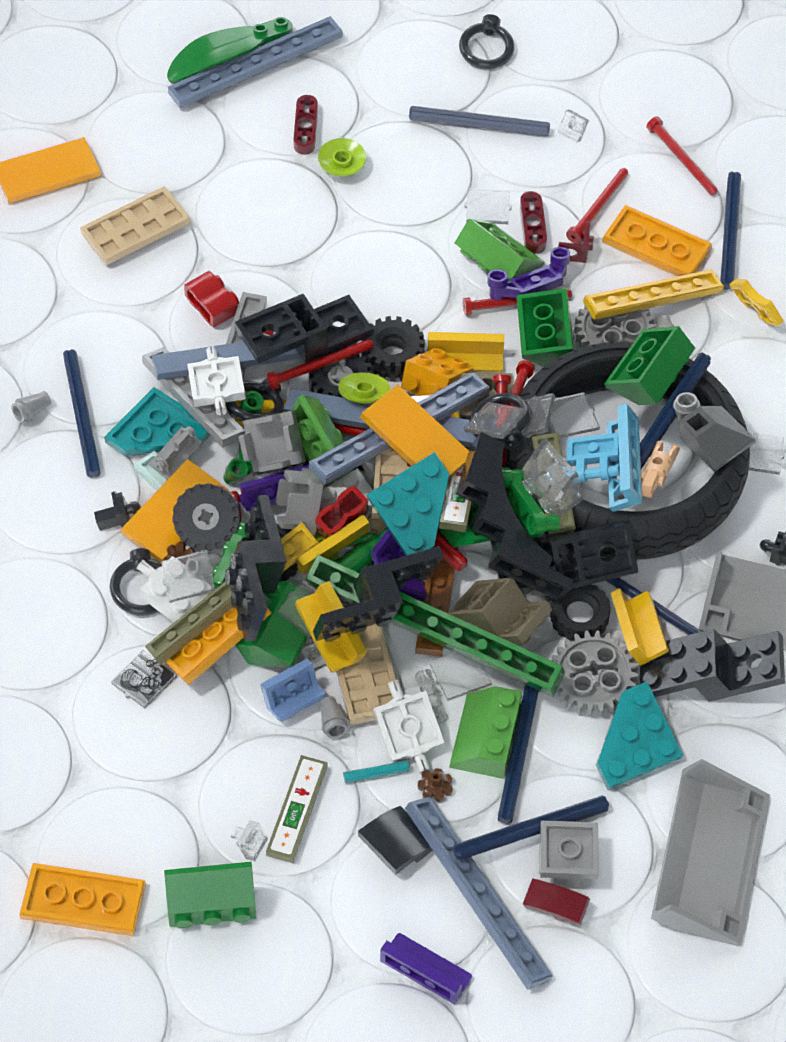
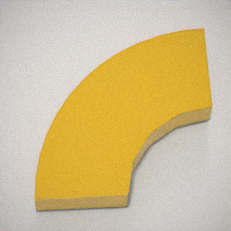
(750, 297)

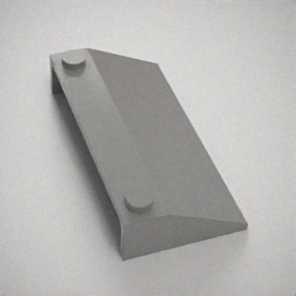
(745, 599)
(711, 854)

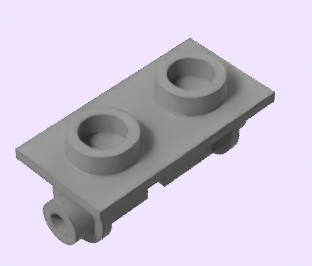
(175, 452)

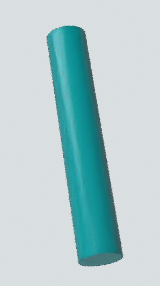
(376, 771)

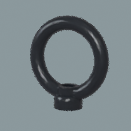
(490, 26)
(266, 392)
(514, 437)
(136, 557)

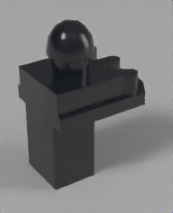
(117, 514)
(777, 549)

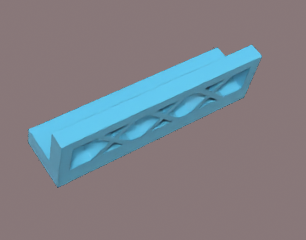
(628, 461)

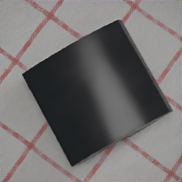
(395, 839)

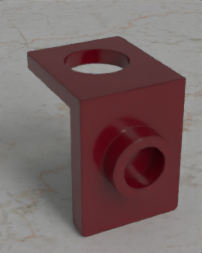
(581, 249)

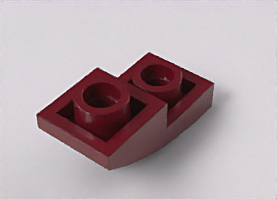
(557, 901)

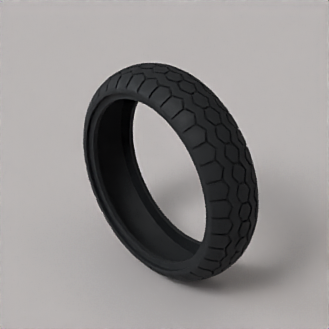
(658, 530)

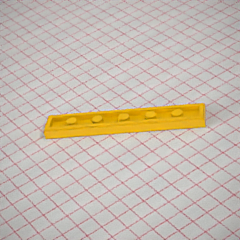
(653, 294)

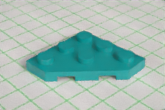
(152, 425)
(413, 504)
(636, 738)

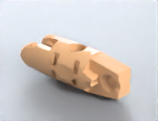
(657, 468)

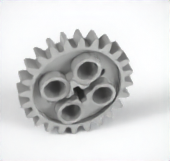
(611, 329)
(589, 651)

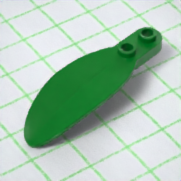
(224, 46)

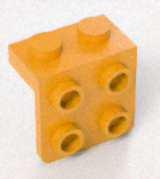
(432, 372)

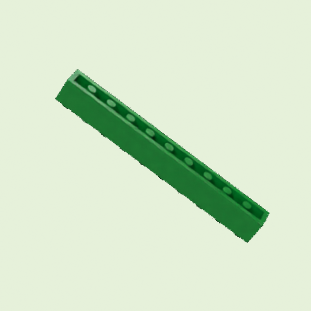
(450, 632)

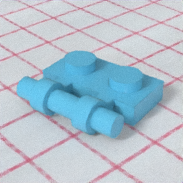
(594, 450)

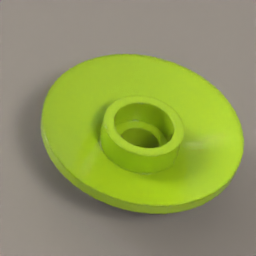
(342, 157)
(363, 387)

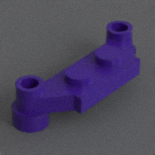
(538, 280)

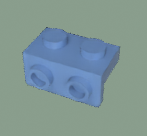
(292, 690)

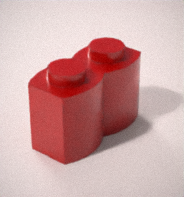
(211, 298)
(347, 508)

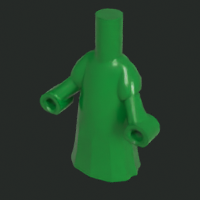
(360, 555)

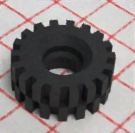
(395, 334)

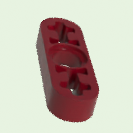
(309, 132)
(538, 214)

